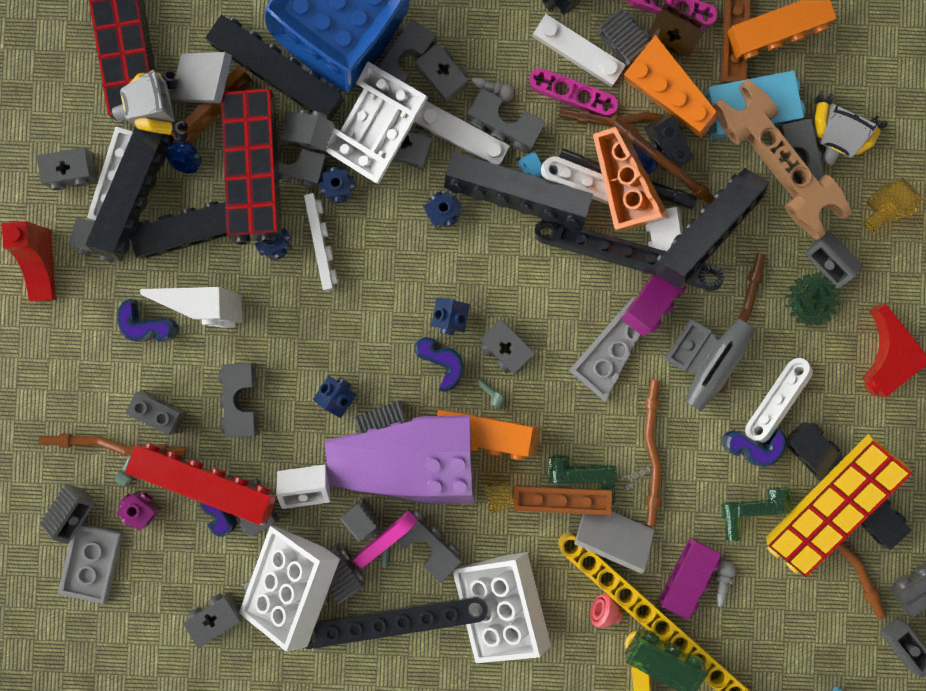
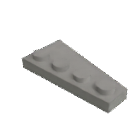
(605, 357)

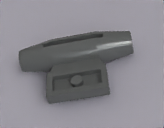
(709, 358)

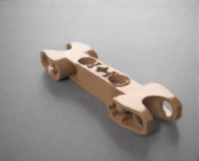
(807, 196)

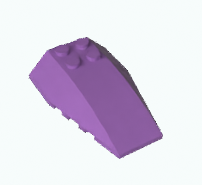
(407, 461)

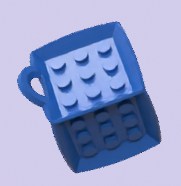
(335, 35)

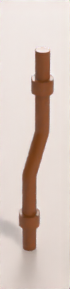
(66, 440)
(653, 499)
(870, 593)

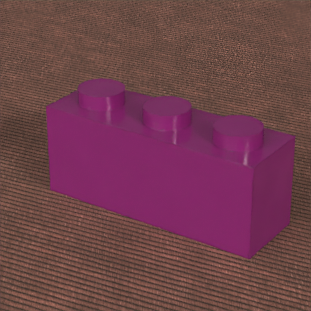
(651, 304)
(689, 578)

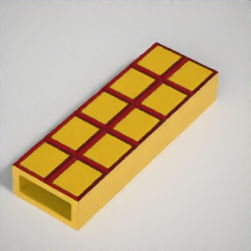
(837, 506)

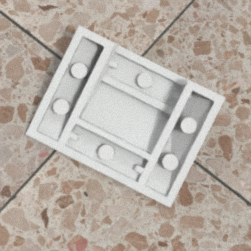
(376, 123)

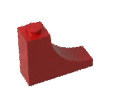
(33, 251)
(897, 356)

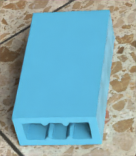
(780, 87)

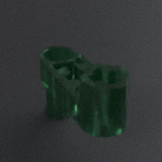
(561, 472)
(777, 503)

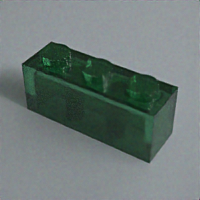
(665, 661)

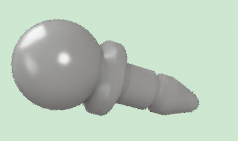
(503, 91)
(725, 573)

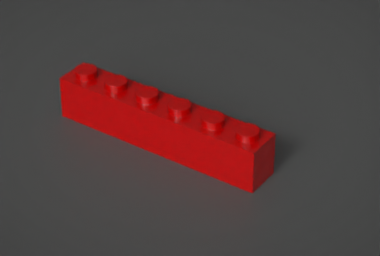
(201, 484)

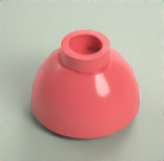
(605, 611)

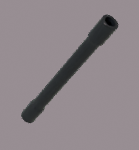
(674, 195)

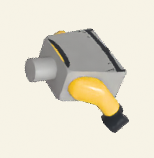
(148, 104)
(843, 130)

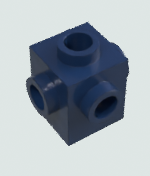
(343, 191)
(441, 218)
(277, 249)
(450, 316)
(335, 396)

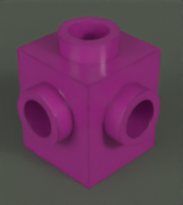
(138, 510)

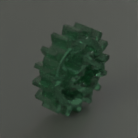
(810, 308)

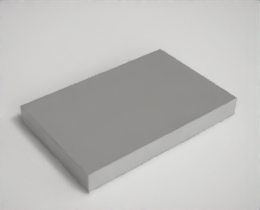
(201, 77)
(616, 539)
(90, 563)

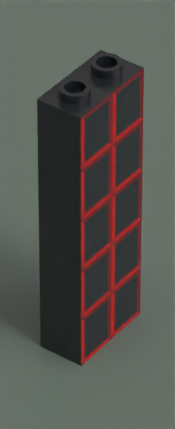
(121, 45)
(251, 166)

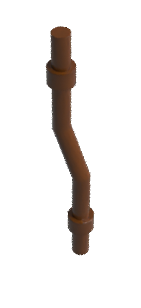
(584, 117)
(632, 134)
(754, 278)

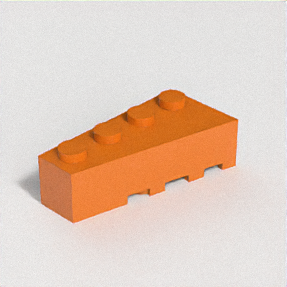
(780, 26)
(668, 86)
(626, 183)
(501, 436)

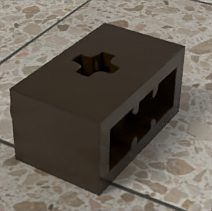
(689, 30)

